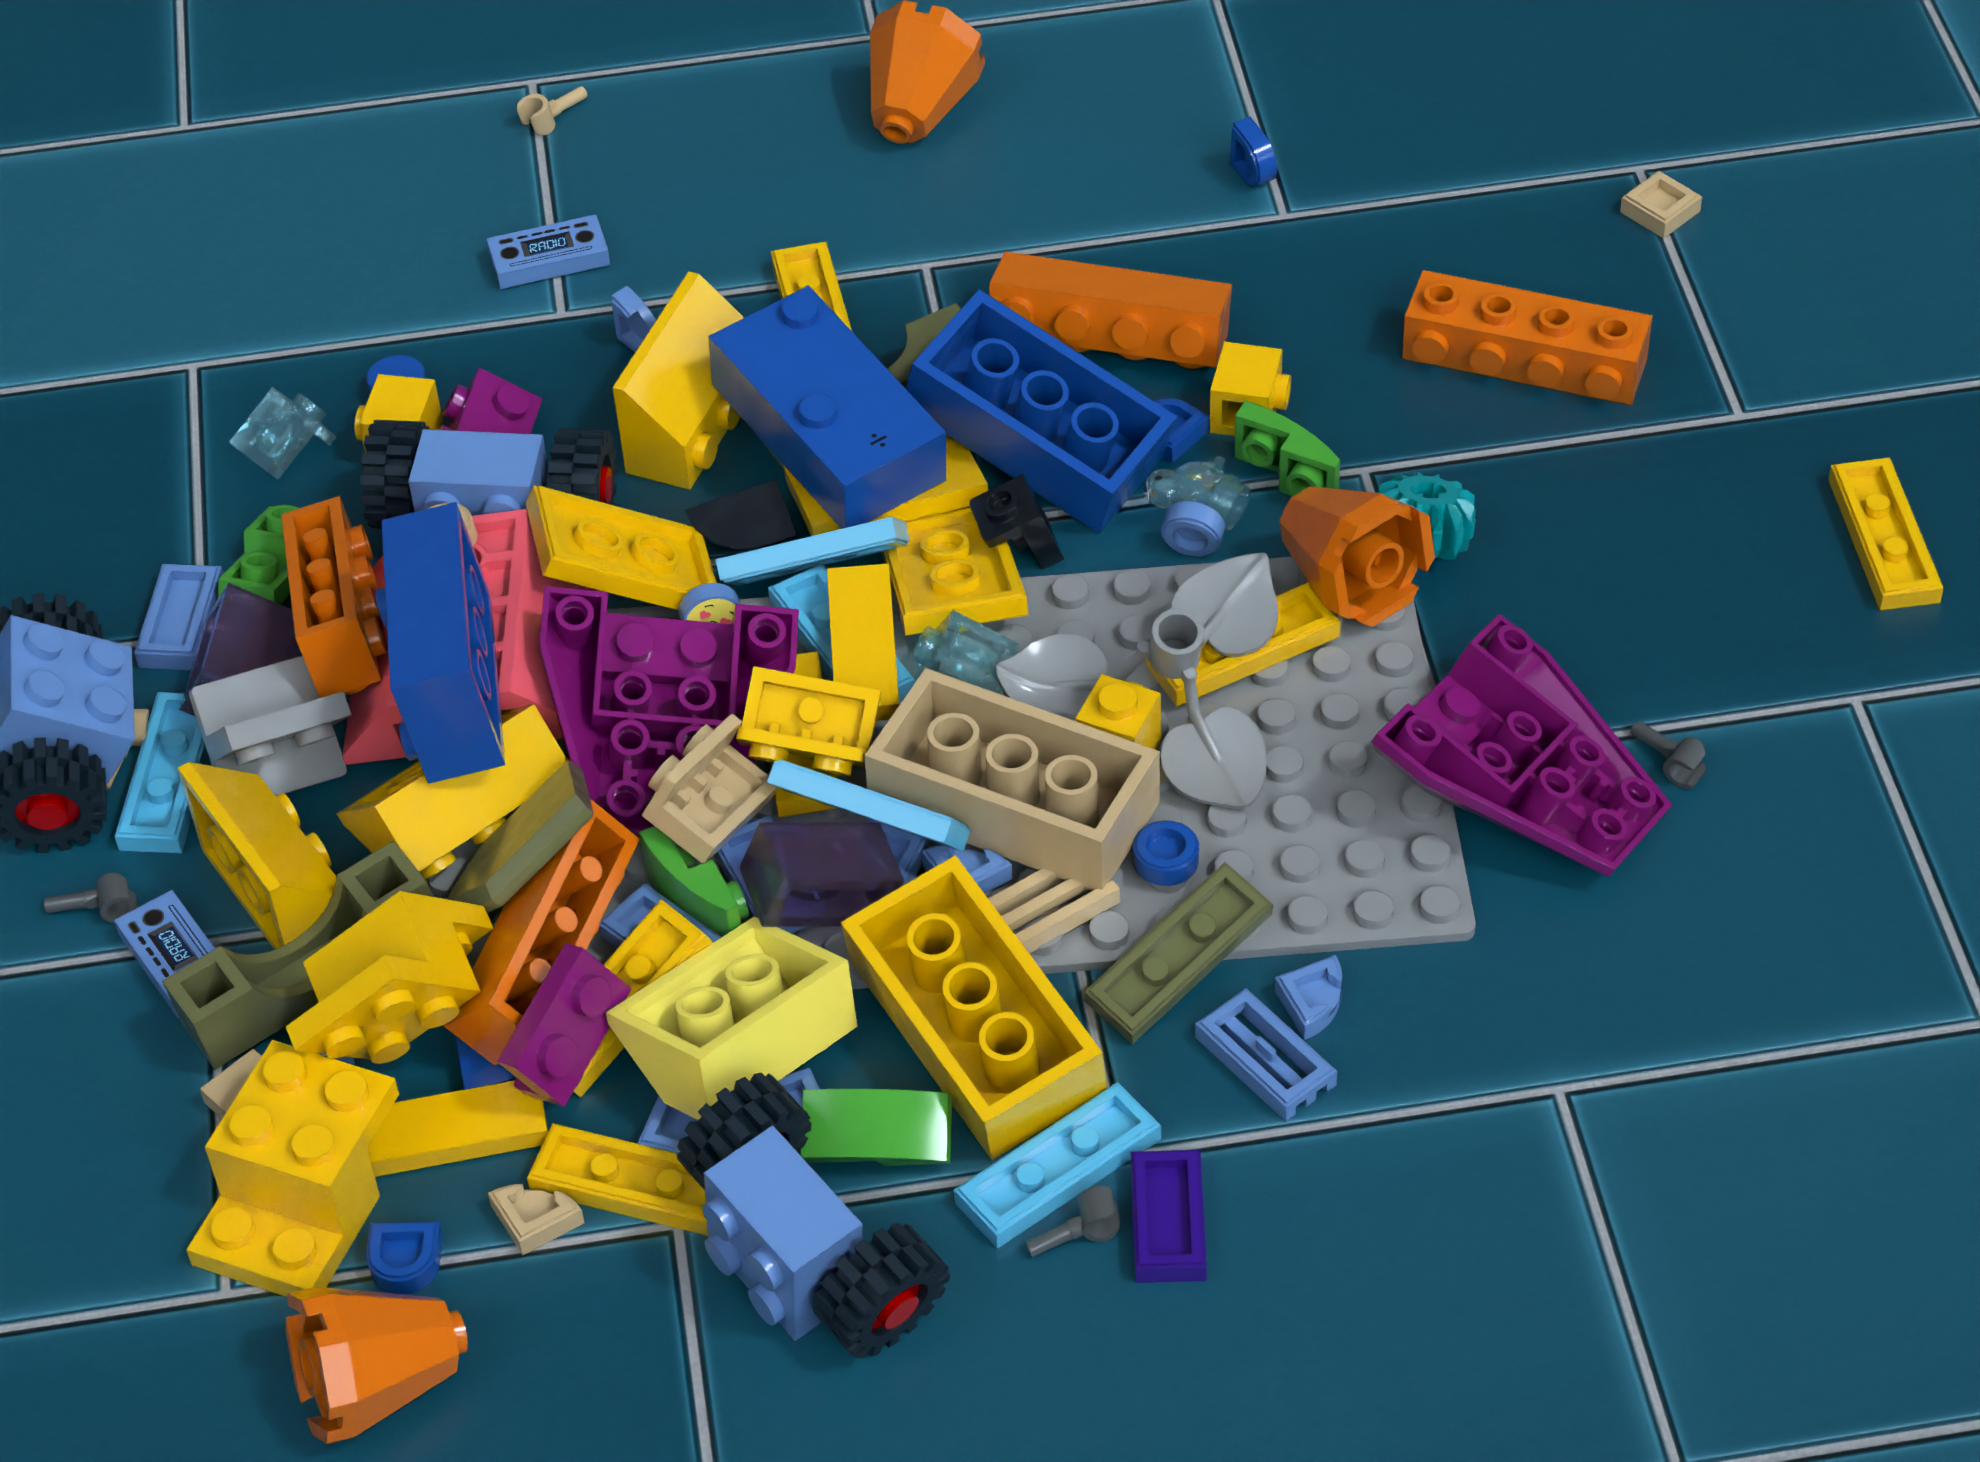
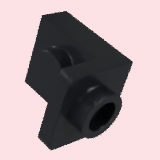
(1015, 513)

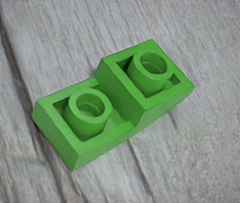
(1286, 448)
(264, 562)
(692, 888)
(878, 1126)

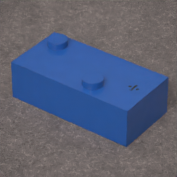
(828, 408)
(1040, 410)
(440, 644)

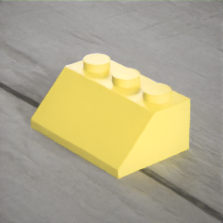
(735, 1011)

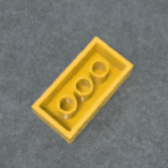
(974, 1007)

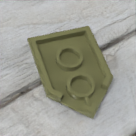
(526, 840)

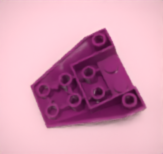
(645, 685)
(1525, 752)

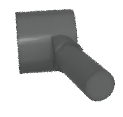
(1683, 758)
(110, 895)
(1096, 1222)

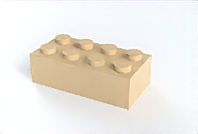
(1017, 777)

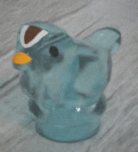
(1200, 483)

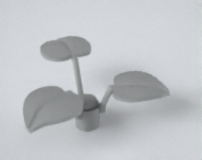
(1225, 605)

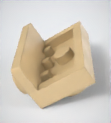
(707, 792)

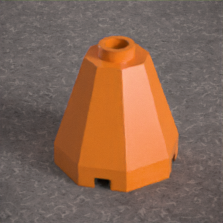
(919, 68)
(1358, 549)
(368, 1354)

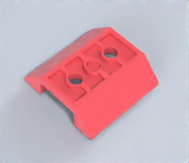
(517, 589)

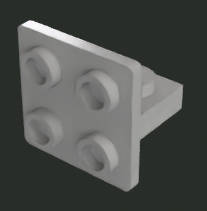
(272, 725)

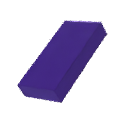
(1168, 1216)

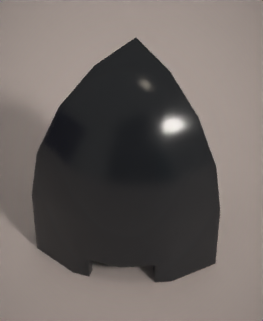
(744, 518)

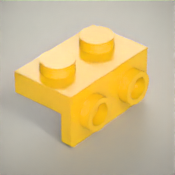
(808, 720)

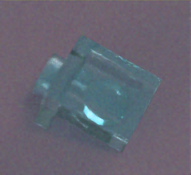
(280, 431)
(963, 651)

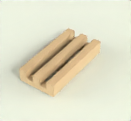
(1041, 896)

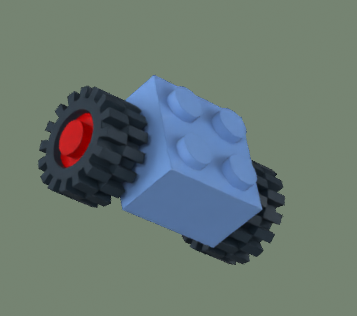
(484, 471)
(60, 721)
(793, 1234)

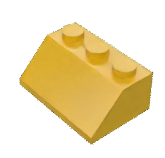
(666, 395)
(441, 815)
(259, 849)

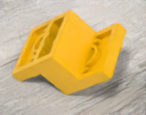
(391, 978)
(292, 1170)

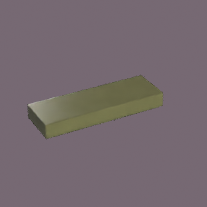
(1178, 953)

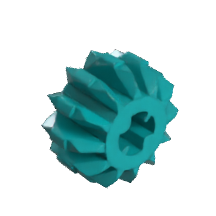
(1445, 502)

